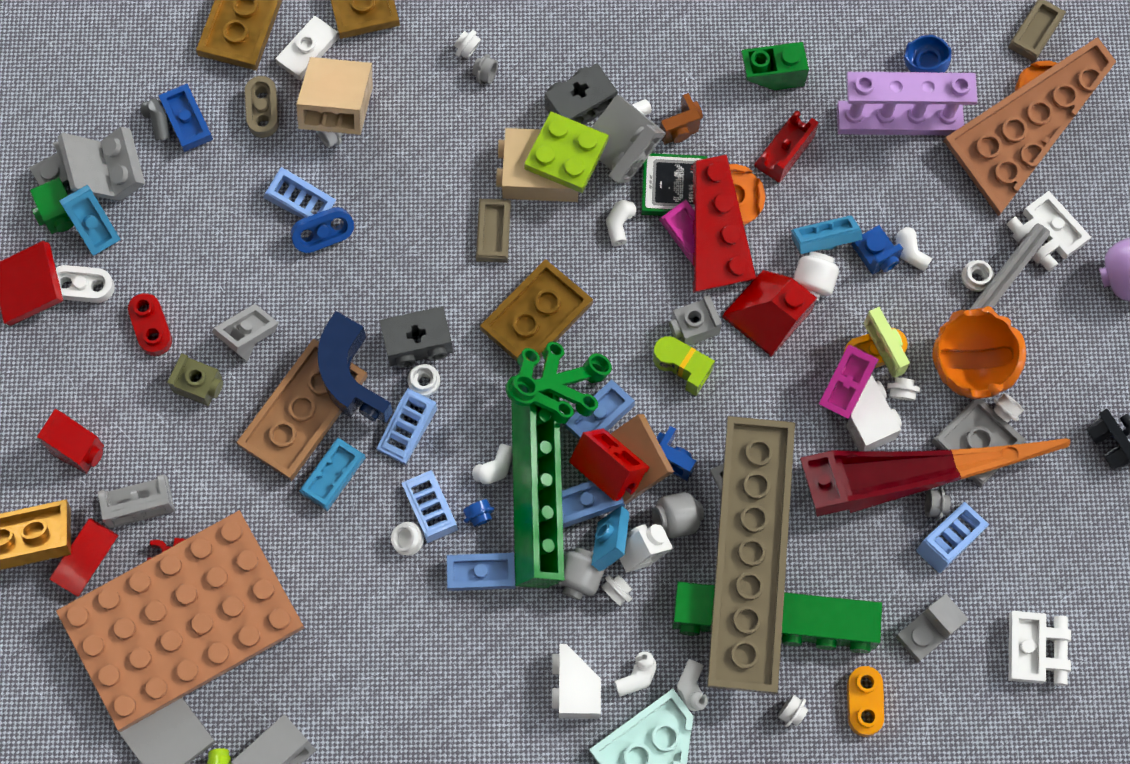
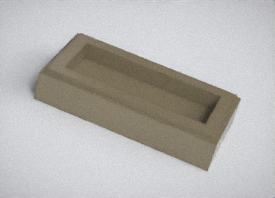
(1036, 29)
(493, 230)

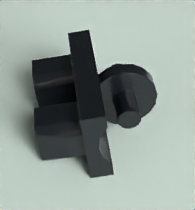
(1106, 427)

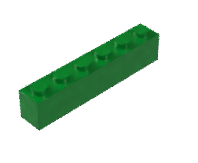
(537, 497)
(805, 618)

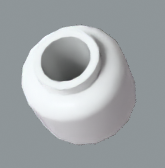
(817, 274)

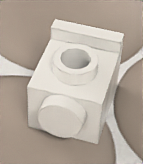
(645, 547)

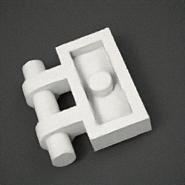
(1065, 232)
(1028, 648)

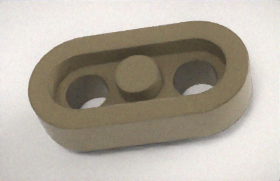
(261, 108)

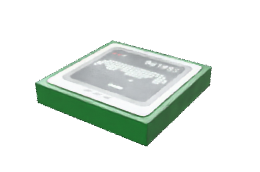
(667, 182)

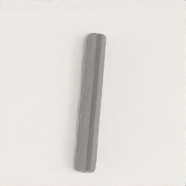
(1012, 267)

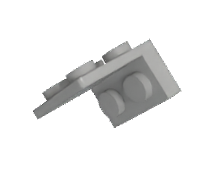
(630, 138)
(106, 166)

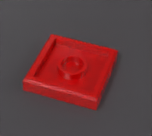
(28, 283)

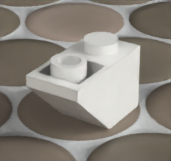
(872, 419)
(578, 686)

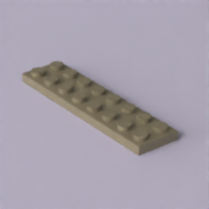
(751, 555)

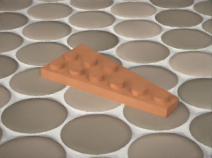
(1016, 133)

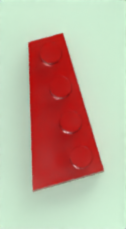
(720, 239)

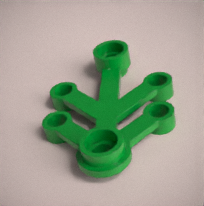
(526, 391)

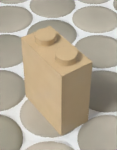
(334, 95)
(517, 181)

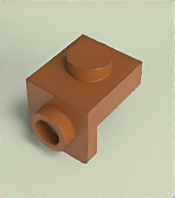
(682, 125)

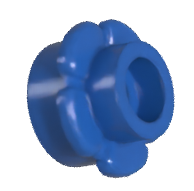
(478, 513)

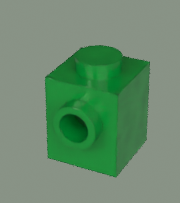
(49, 209)

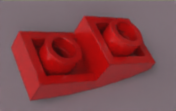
(86, 556)

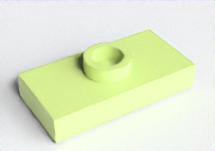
(887, 342)

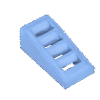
(293, 181)
(409, 397)
(439, 529)
(937, 551)

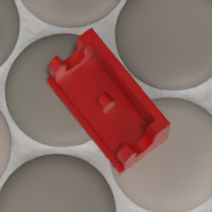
(787, 147)
(608, 463)

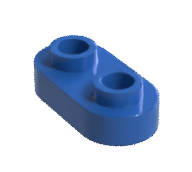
(322, 232)

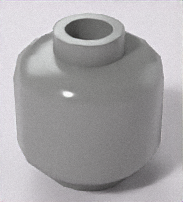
(678, 514)
(579, 574)

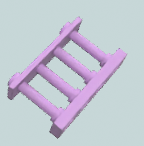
(905, 103)

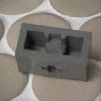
(581, 96)
(429, 325)

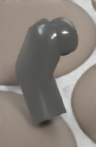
(155, 110)

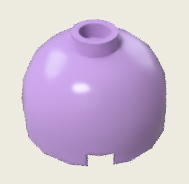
(1118, 269)

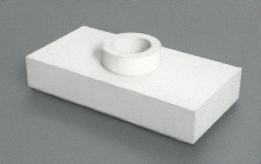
(310, 42)

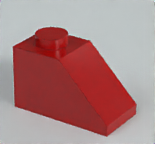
(71, 442)

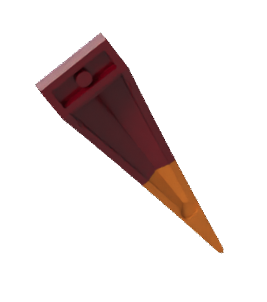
(869, 478)

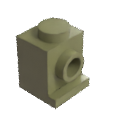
(202, 391)

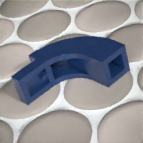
(335, 354)

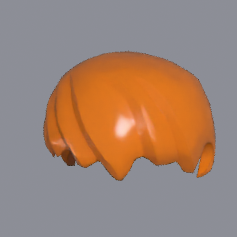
(979, 353)

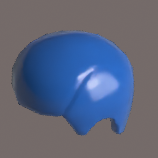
(928, 54)

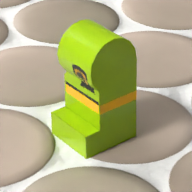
(683, 361)

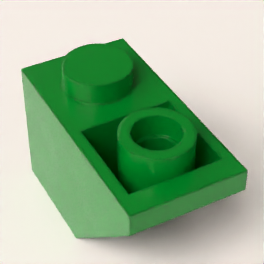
(776, 66)

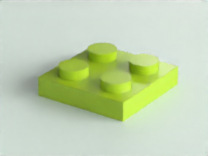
(566, 152)

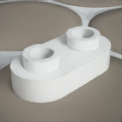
(83, 283)

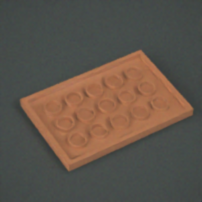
(179, 620)

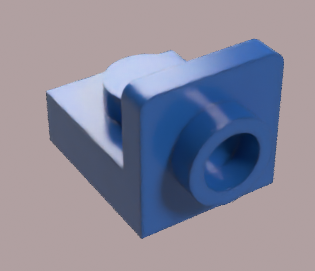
(877, 250)
(679, 458)

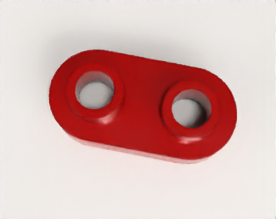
(150, 322)

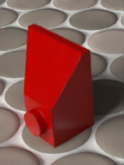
(770, 310)

